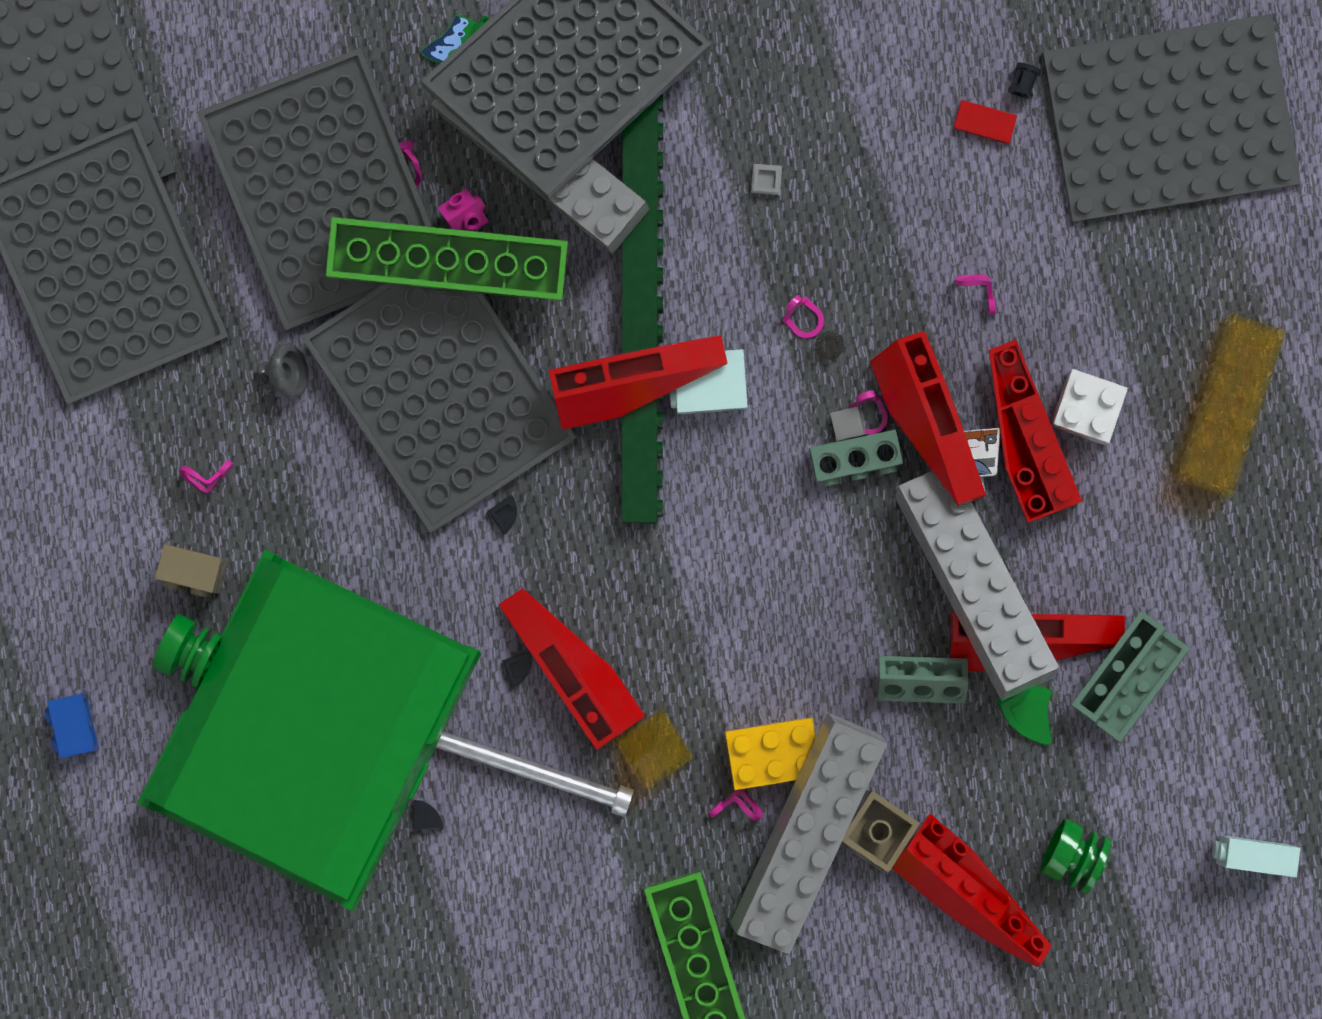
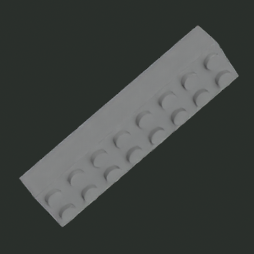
(589, 199)
(977, 586)
(808, 833)

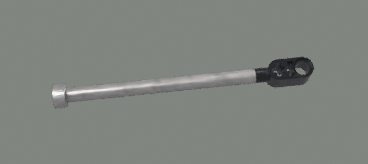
(615, 798)

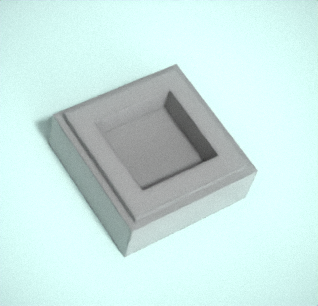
(766, 179)
(848, 423)

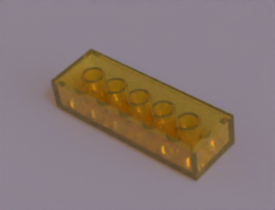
(1228, 405)

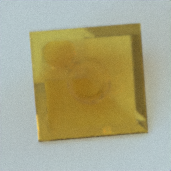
(653, 749)

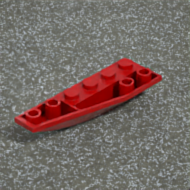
(628, 381)
(926, 414)
(1028, 440)
(1064, 634)
(576, 672)
(968, 891)

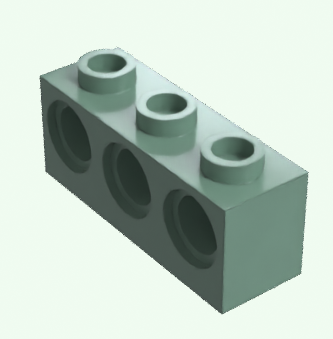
(866, 446)
(922, 679)

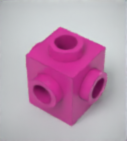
(464, 212)

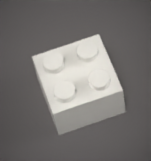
(1088, 406)

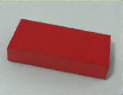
(985, 122)

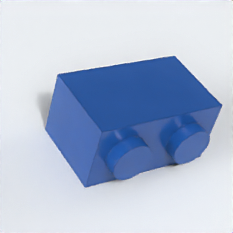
(71, 725)

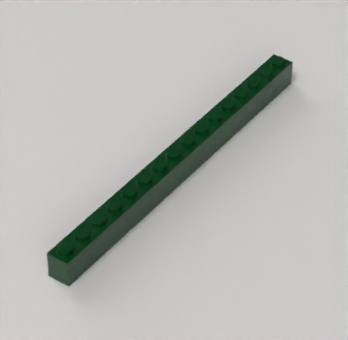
(640, 313)

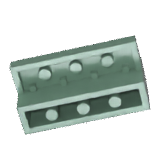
(1130, 677)

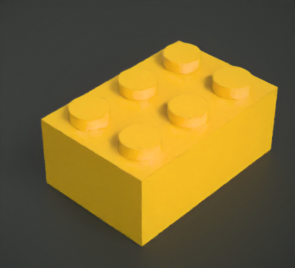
(769, 752)

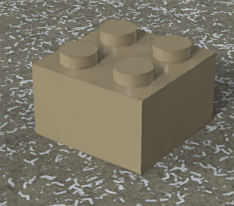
(191, 569)
(879, 831)

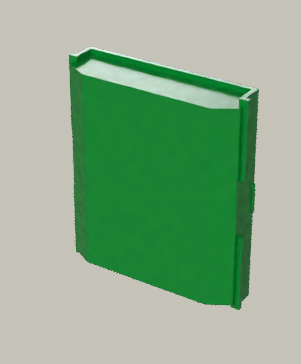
(310, 729)

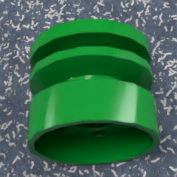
(186, 651)
(1081, 858)

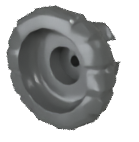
(286, 371)

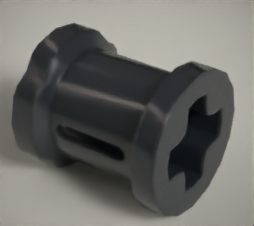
(1024, 80)

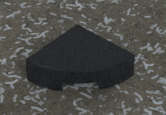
(504, 514)
(518, 667)
(426, 816)

